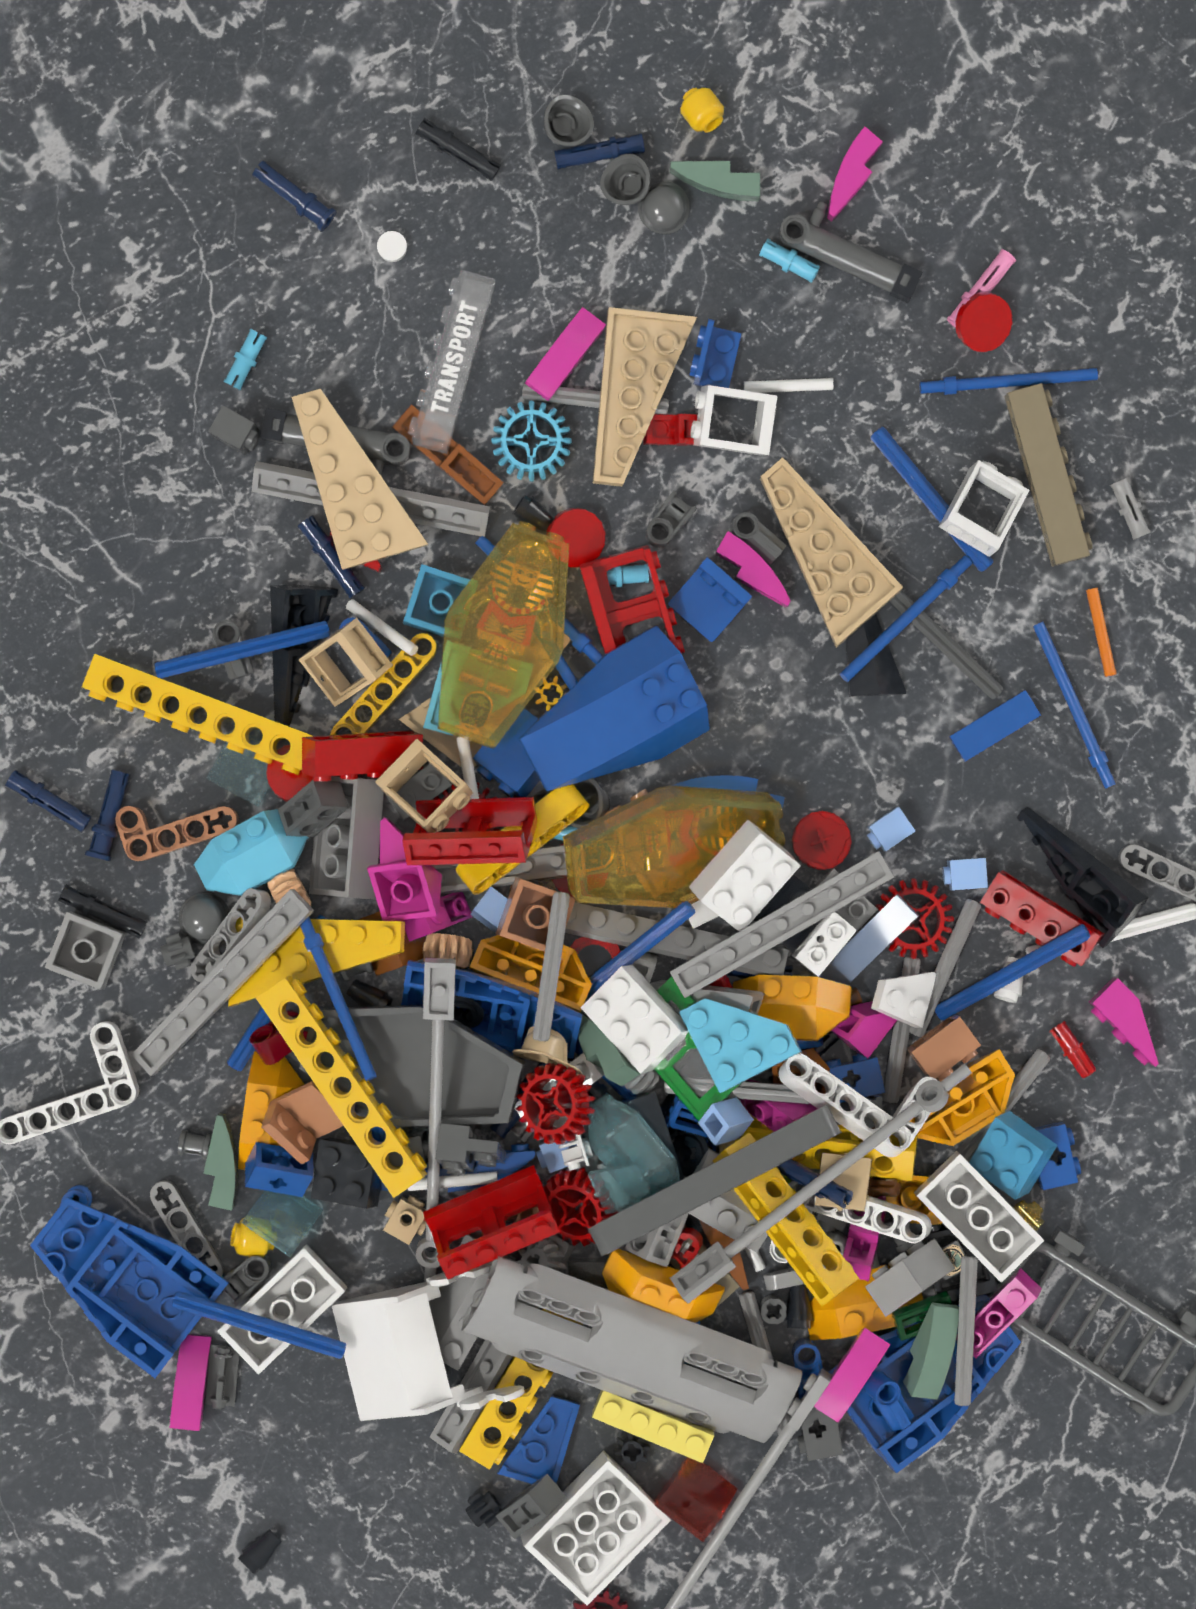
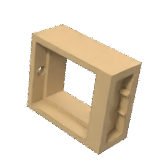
(360, 649)
(405, 767)

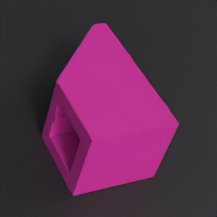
(451, 911)
(864, 1028)

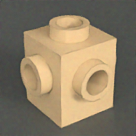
(398, 1226)

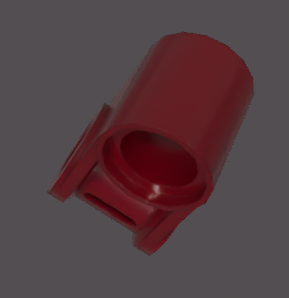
(269, 1042)

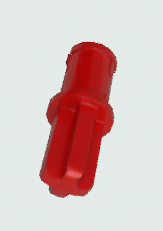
(1073, 1049)

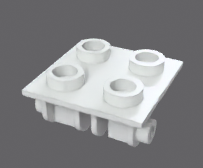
(575, 1154)

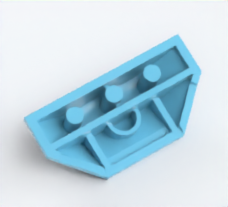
(249, 855)

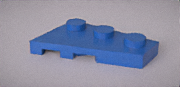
(543, 1443)

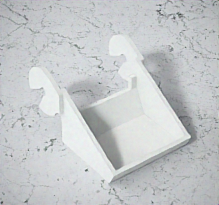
(397, 1353)

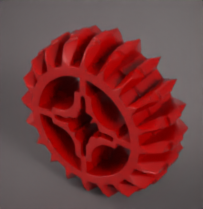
(934, 903)
(540, 1106)
(564, 1194)

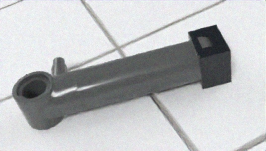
(850, 257)
(285, 428)

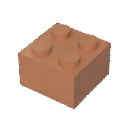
(528, 914)
(944, 1047)

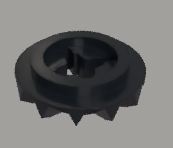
(474, 1011)
(682, 1147)

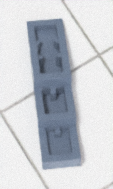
(870, 941)

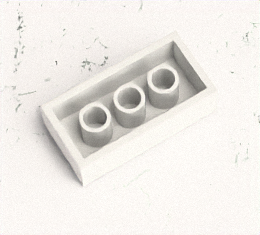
(978, 1216)
(292, 1297)

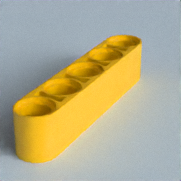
(397, 684)
(553, 814)

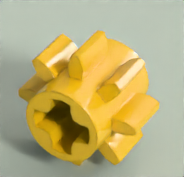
(547, 686)

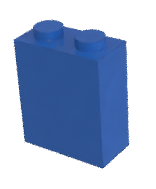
(509, 761)

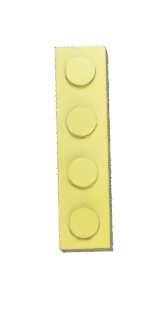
(653, 1426)

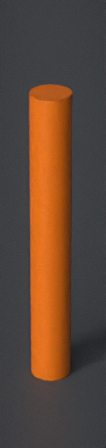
(1101, 632)

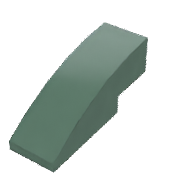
(716, 179)
(604, 1053)
(223, 1165)
(932, 1351)

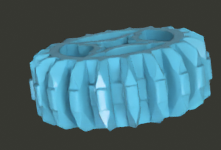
(545, 441)

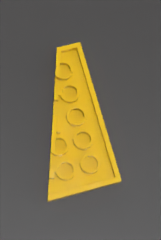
(345, 946)

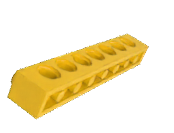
(104, 670)
(326, 1078)

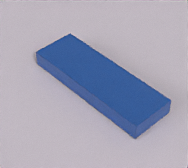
(994, 725)

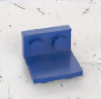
(717, 356)
(709, 600)

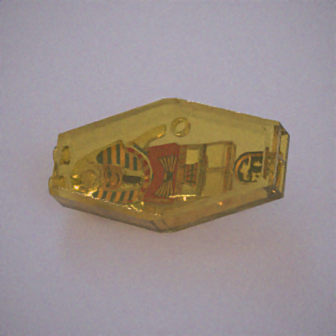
(503, 635)
(661, 844)

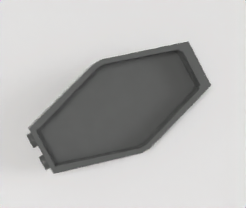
(477, 1073)

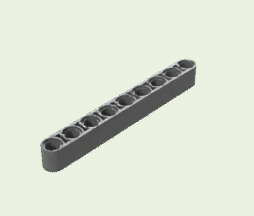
(714, 1180)

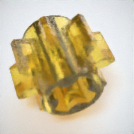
(1030, 1213)

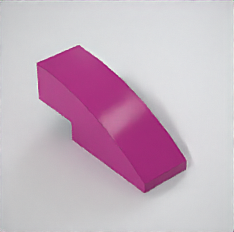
(853, 172)
(565, 354)
(753, 569)
(862, 1247)
(851, 1374)
(190, 1383)

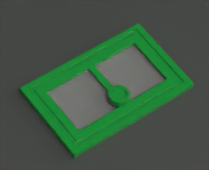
(684, 1067)

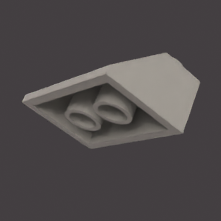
(727, 1211)

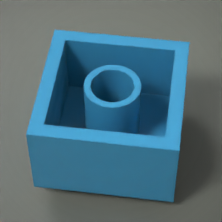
(432, 598)
(1012, 1155)

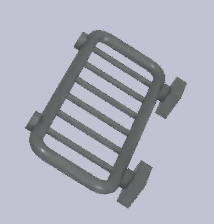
(1185, 1332)

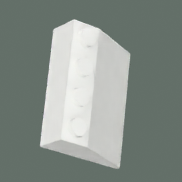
(595, 1528)

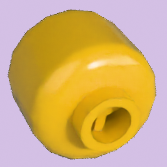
(702, 109)
(248, 1242)

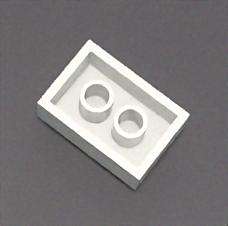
(744, 876)
(636, 1018)

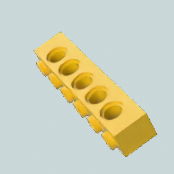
(896, 1167)
(791, 1233)
(476, 1444)

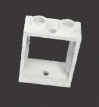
(763, 421)
(968, 530)
(833, 934)

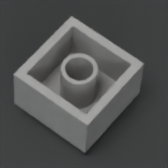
(85, 950)
(908, 1275)

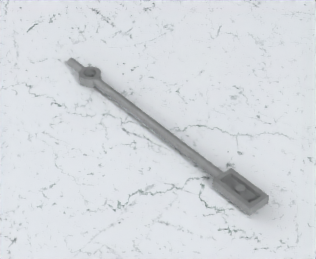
(437, 1006)
(717, 1261)
(798, 1412)

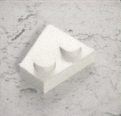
(905, 997)

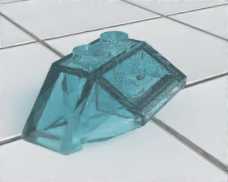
(623, 1136)

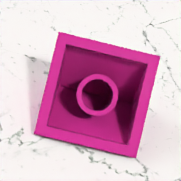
(390, 842)
(406, 890)

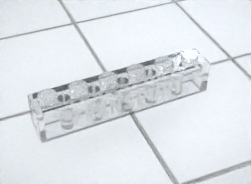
(453, 361)

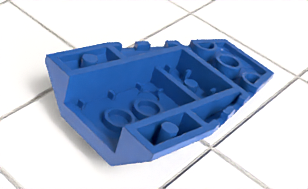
(619, 714)
(507, 1007)
(125, 1280)
(931, 1416)

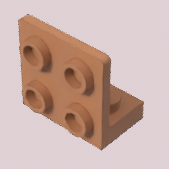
(300, 1119)

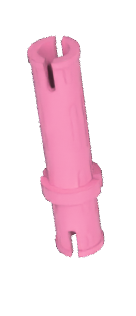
(1002, 262)

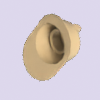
(546, 1052)

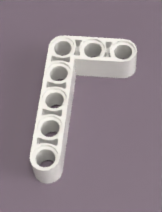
(80, 1100)
(859, 1105)
(870, 1220)

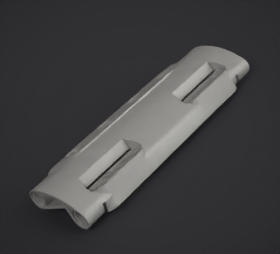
(632, 1350)

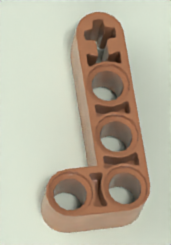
(179, 828)

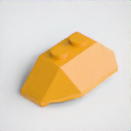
(523, 967)
(804, 1003)
(263, 1086)
(971, 1102)
(652, 1286)
(850, 1313)

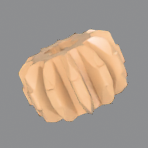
(284, 882)
(448, 947)

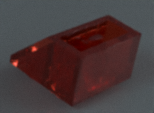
(695, 1497)

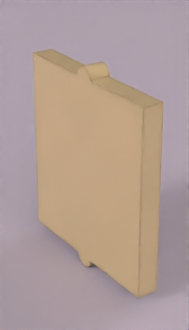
(854, 1178)

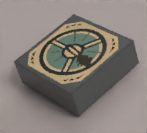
(954, 1251)

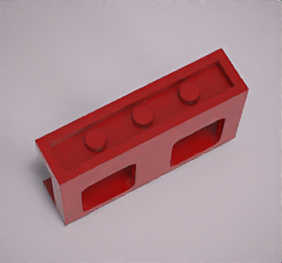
(614, 616)
(476, 842)
(487, 1211)

